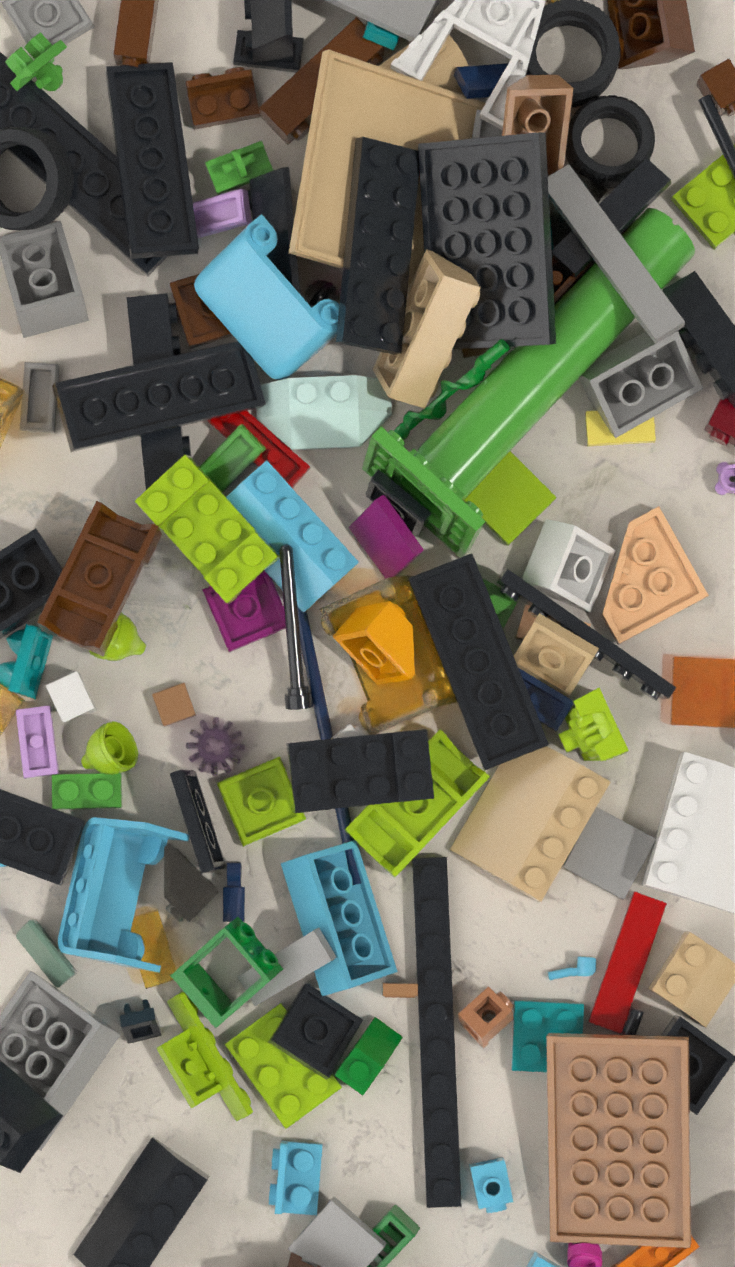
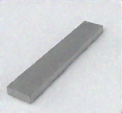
(613, 255)

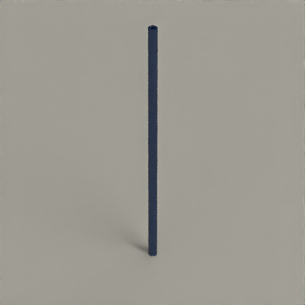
(323, 724)

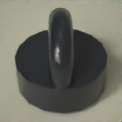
(320, 291)

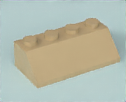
(433, 321)

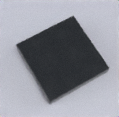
(408, 508)
(315, 1031)

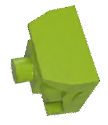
(593, 729)

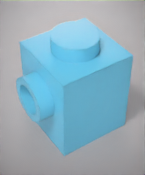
(491, 1184)

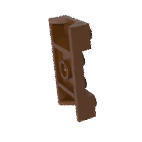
(98, 579)

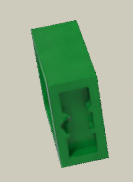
(204, 990)

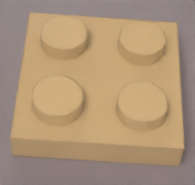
(554, 655)

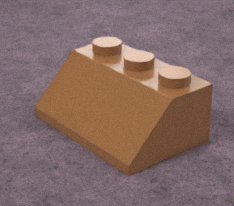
(542, 106)

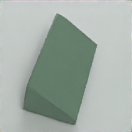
(46, 953)

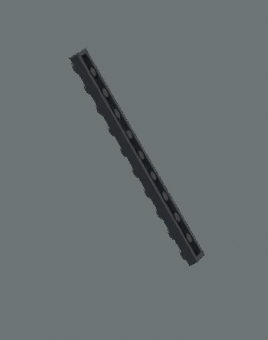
(436, 1032)

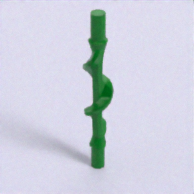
(438, 407)

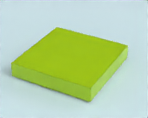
(510, 498)
(260, 801)

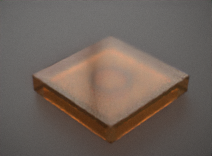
(703, 692)

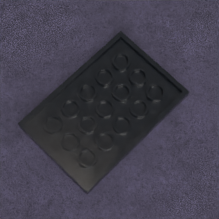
(492, 218)

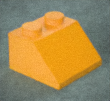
(379, 642)

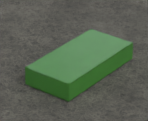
(232, 457)

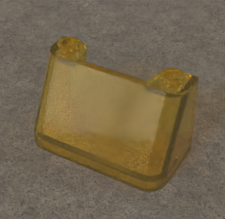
(400, 701)

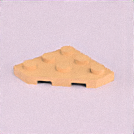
(649, 578)

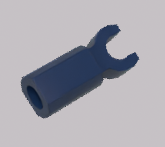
(233, 894)

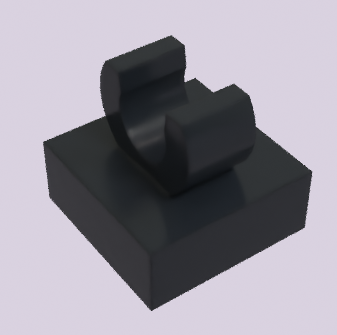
(140, 1024)

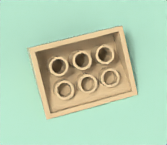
(530, 819)

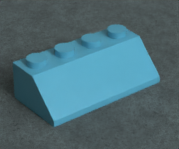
(286, 519)
(344, 913)

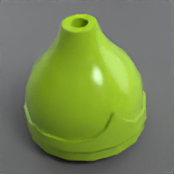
(124, 642)
(110, 749)

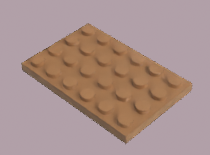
(619, 1139)

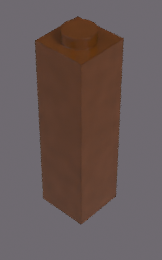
(135, 32)

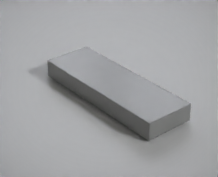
(297, 962)

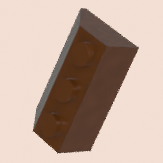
(651, 31)

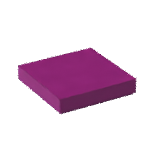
(386, 538)
(251, 616)

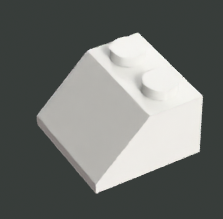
(568, 564)

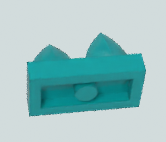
(26, 672)

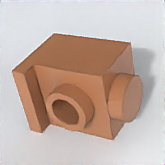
(486, 1003)

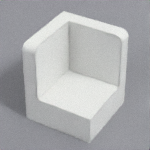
(71, 697)

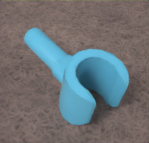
(585, 967)

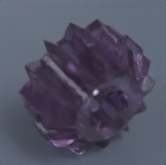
(211, 757)

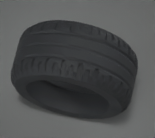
(614, 108)

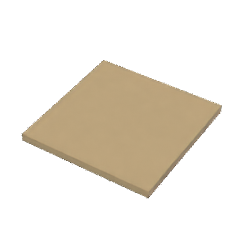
(373, 103)

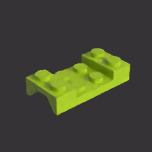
(207, 528)
(402, 829)

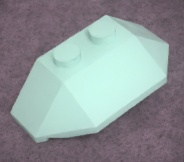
(324, 410)

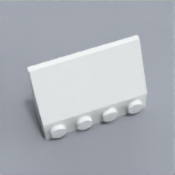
(697, 835)

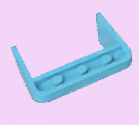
(107, 890)

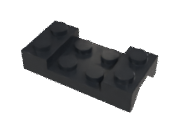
(360, 770)

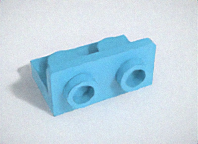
(297, 1177)

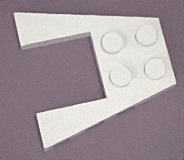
(499, 24)

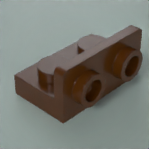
(222, 98)

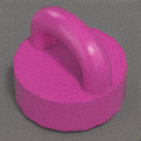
(584, 1255)

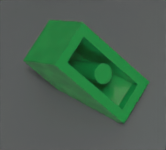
(368, 1056)

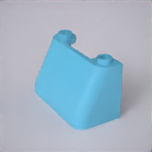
(263, 305)

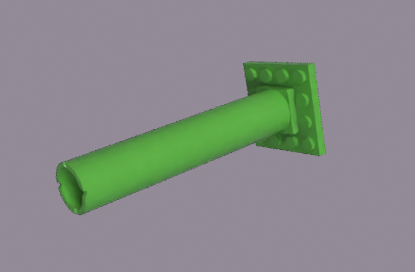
(521, 390)

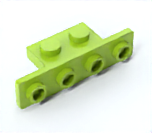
(198, 1064)

